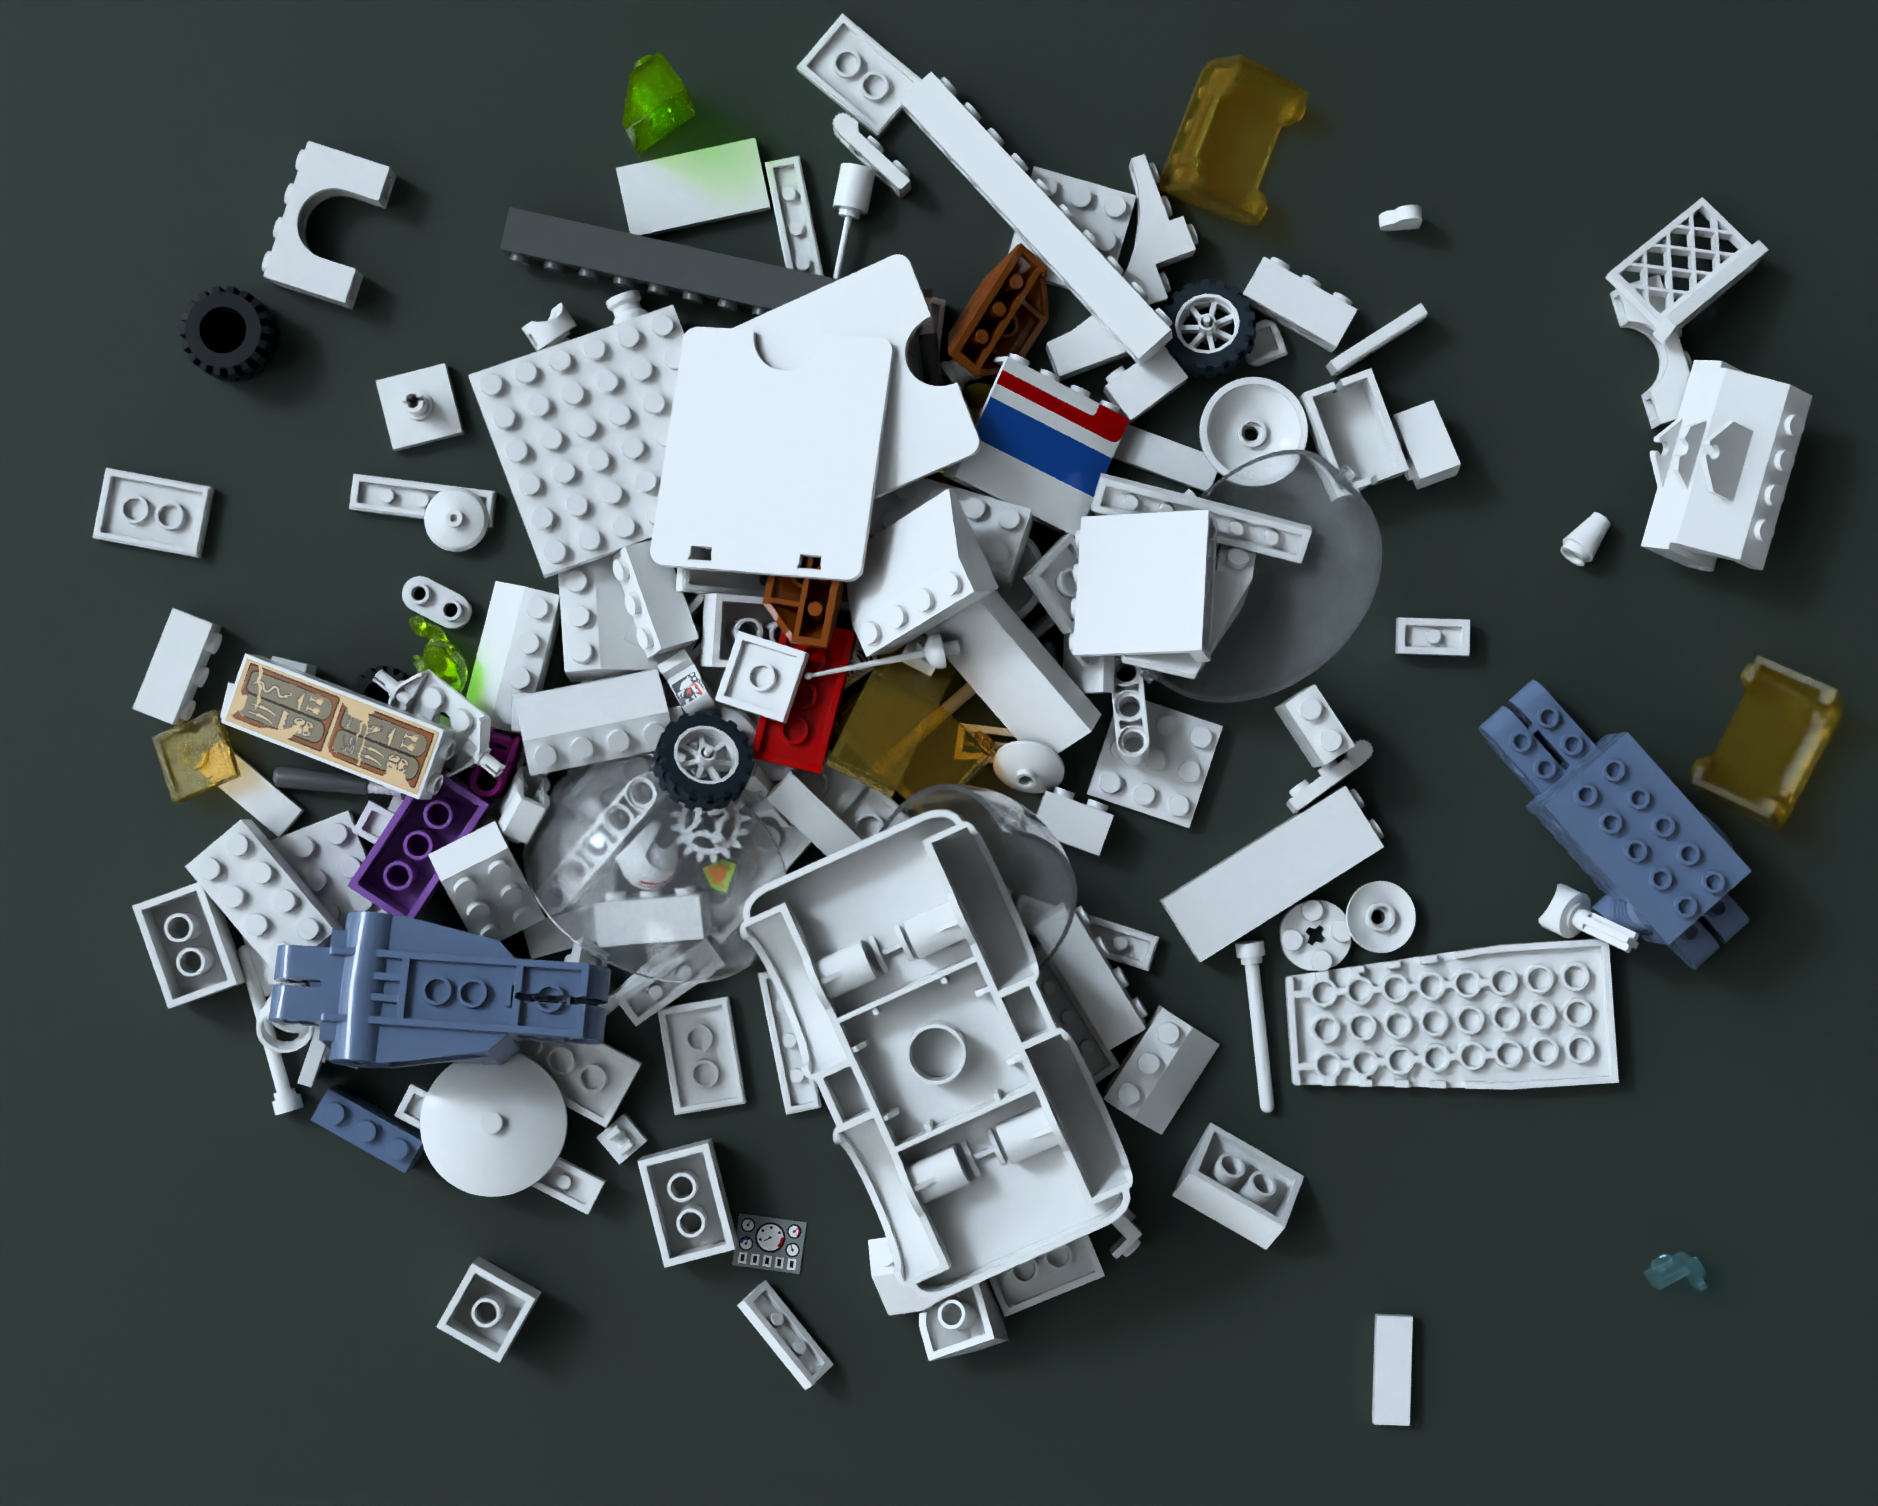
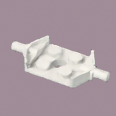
(428, 697)

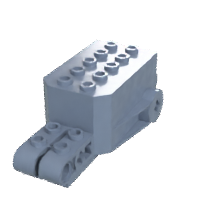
(432, 994)

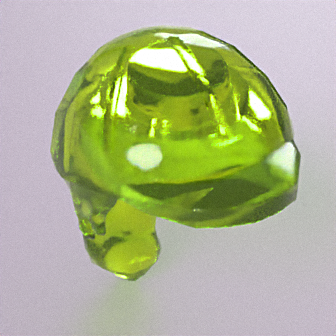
(439, 654)

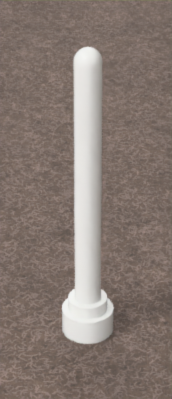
(1251, 955)
(286, 1097)

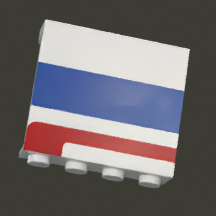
(1041, 445)

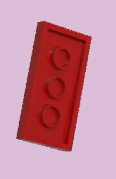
(811, 722)

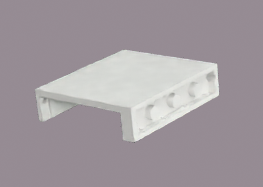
(1144, 585)

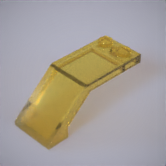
(889, 723)

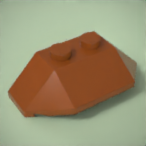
(1002, 314)
(804, 606)

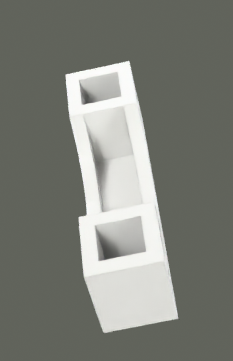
(1667, 392)

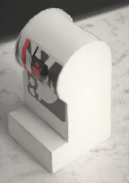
(687, 683)

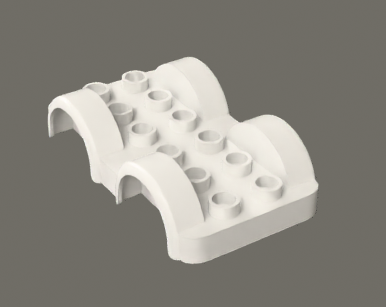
(939, 1053)

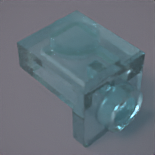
(1669, 1269)

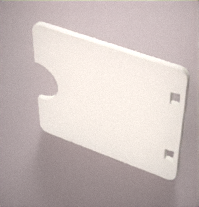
(923, 422)
(772, 457)

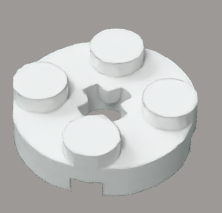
(1294, 936)

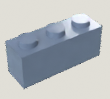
(369, 1128)

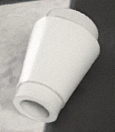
(1585, 540)

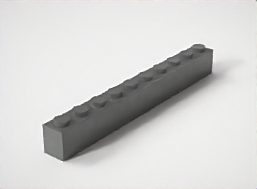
(653, 263)

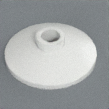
(1028, 766)
(1396, 913)

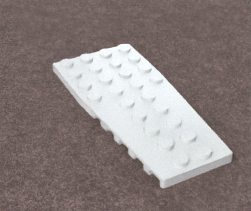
(1459, 1019)

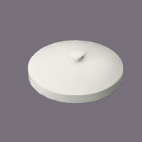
(494, 1125)

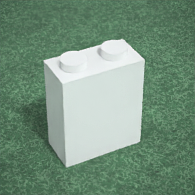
(1314, 726)

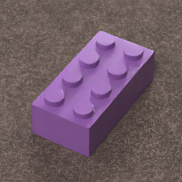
(398, 867)

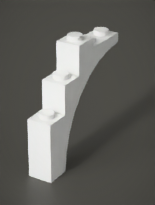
(1157, 245)

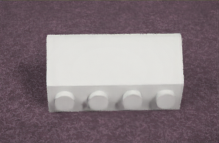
(513, 649)
(592, 721)

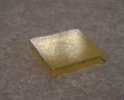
(196, 756)

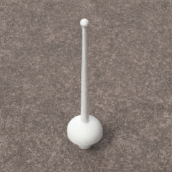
(934, 651)

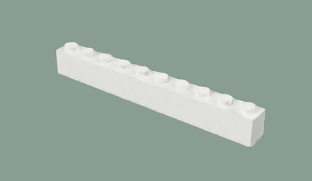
(1037, 219)

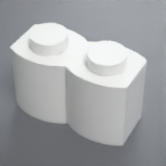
(523, 806)

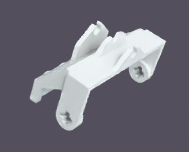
(1724, 467)

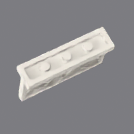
(1700, 294)

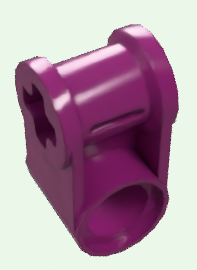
(507, 757)

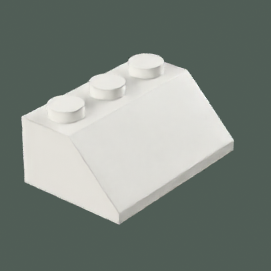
(1159, 1070)
(1239, 1186)

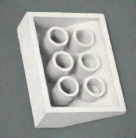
(917, 576)
(596, 625)

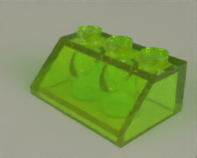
(654, 102)

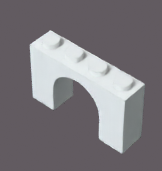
(320, 176)

